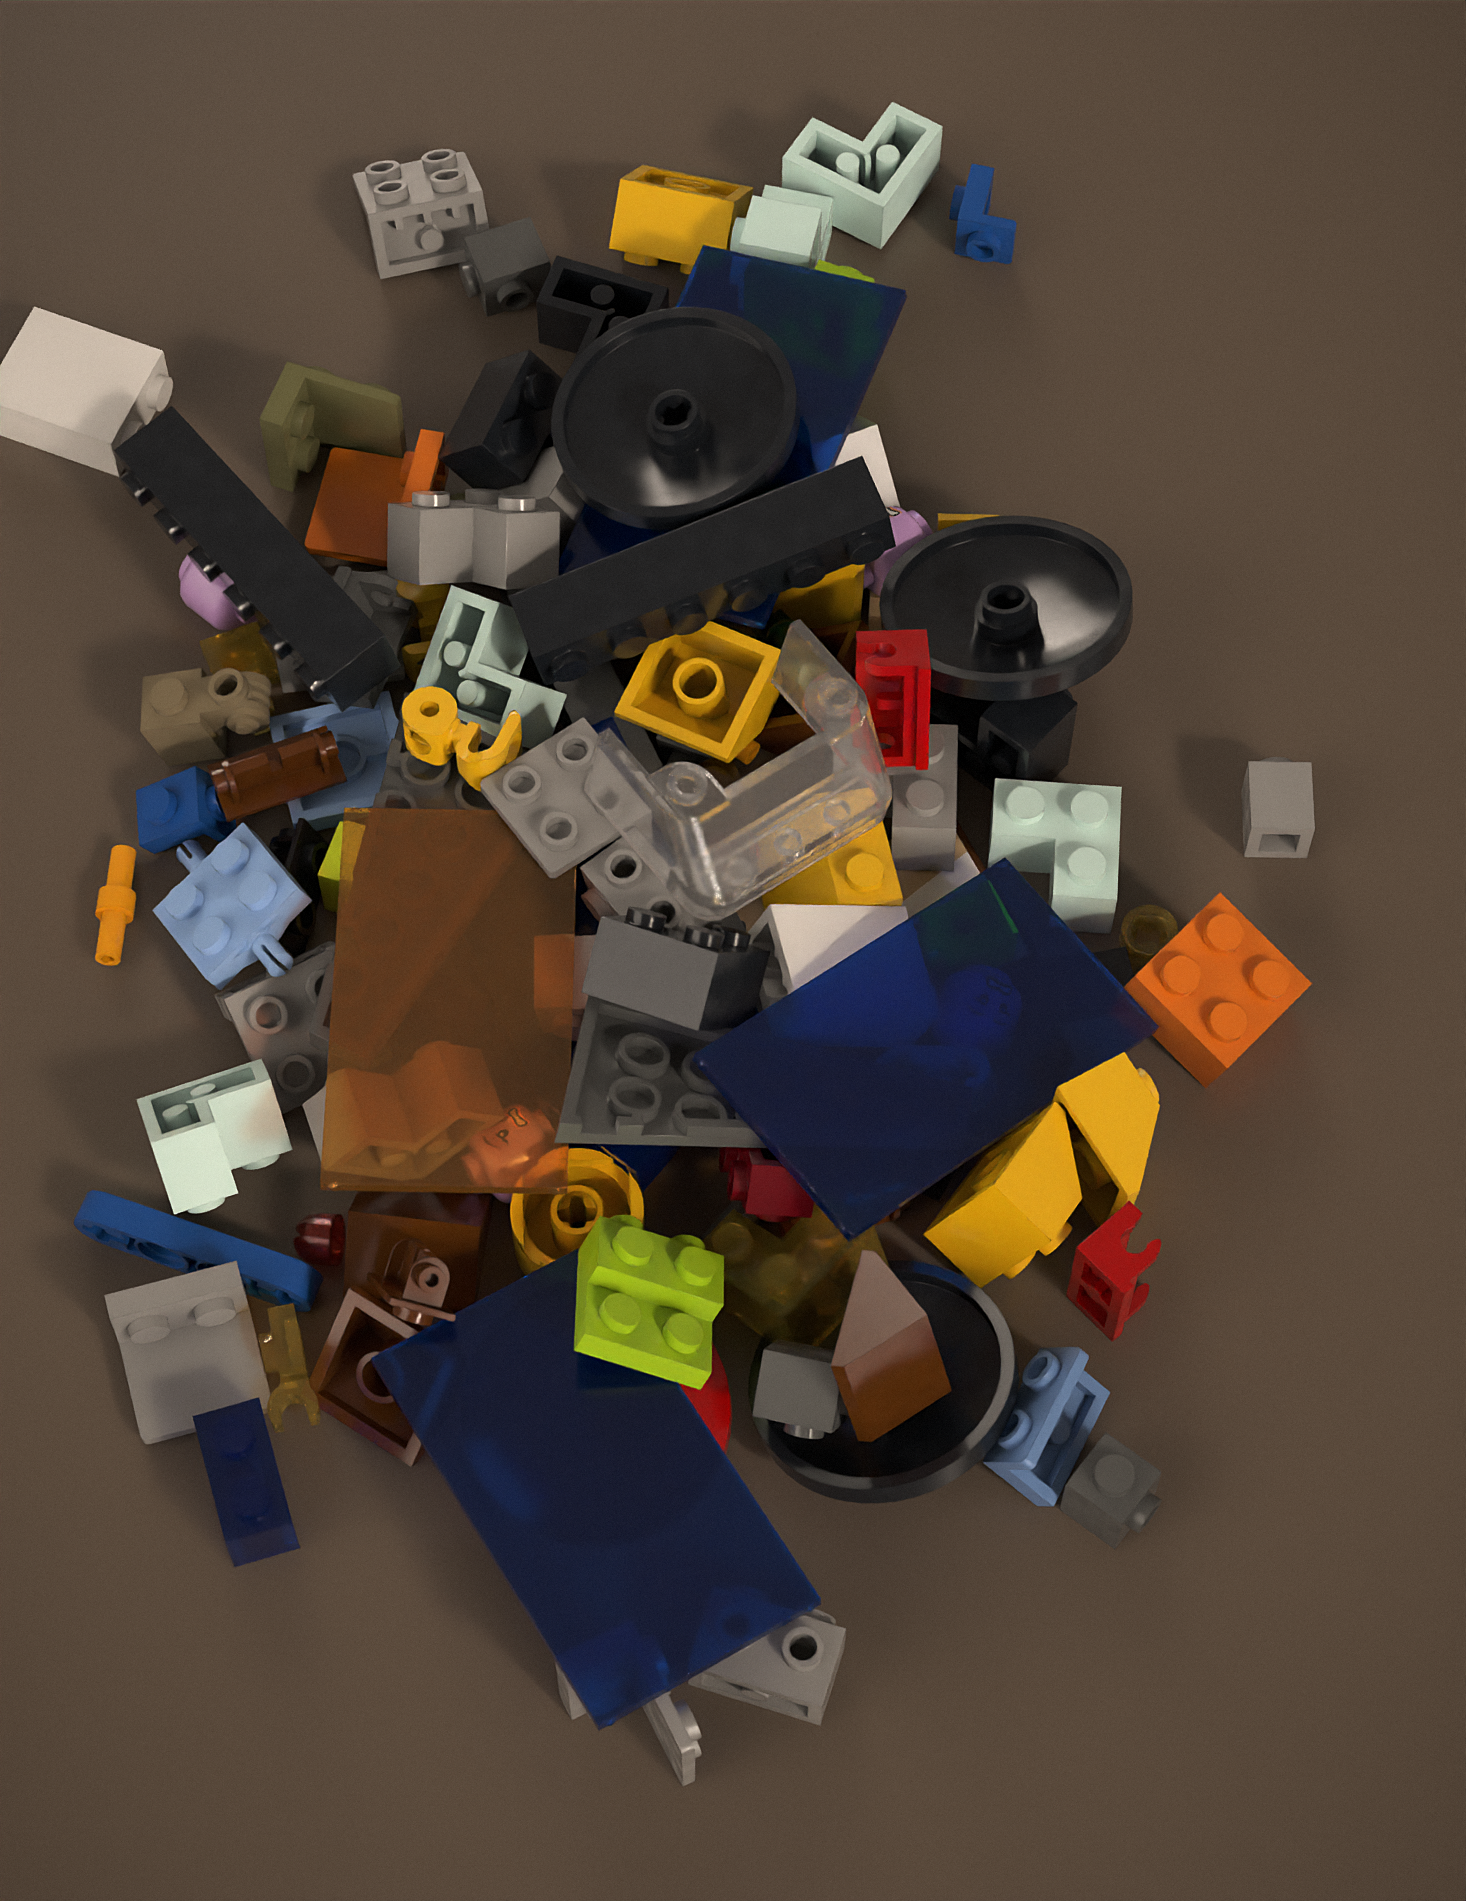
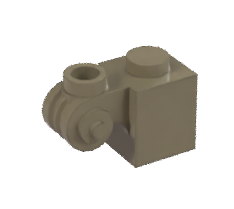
(190, 712)

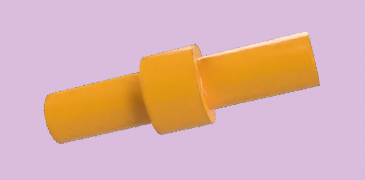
(115, 905)

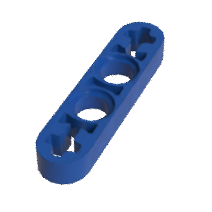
(195, 1247)

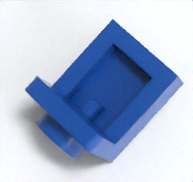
(977, 233)
(180, 810)

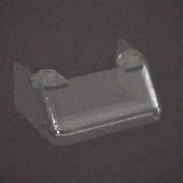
(741, 841)

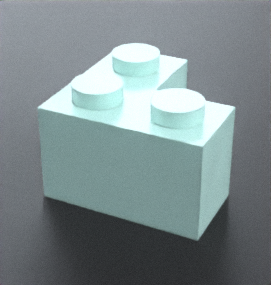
(870, 179)
(785, 227)
(479, 661)
(1063, 833)
(209, 1130)

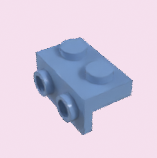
(1048, 1424)

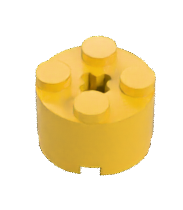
(545, 1221)

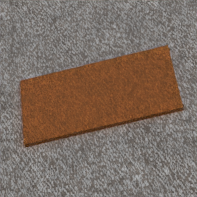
(447, 1008)

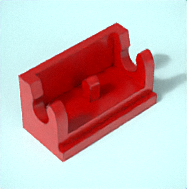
(896, 678)
(1107, 1274)

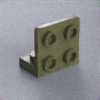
(328, 411)

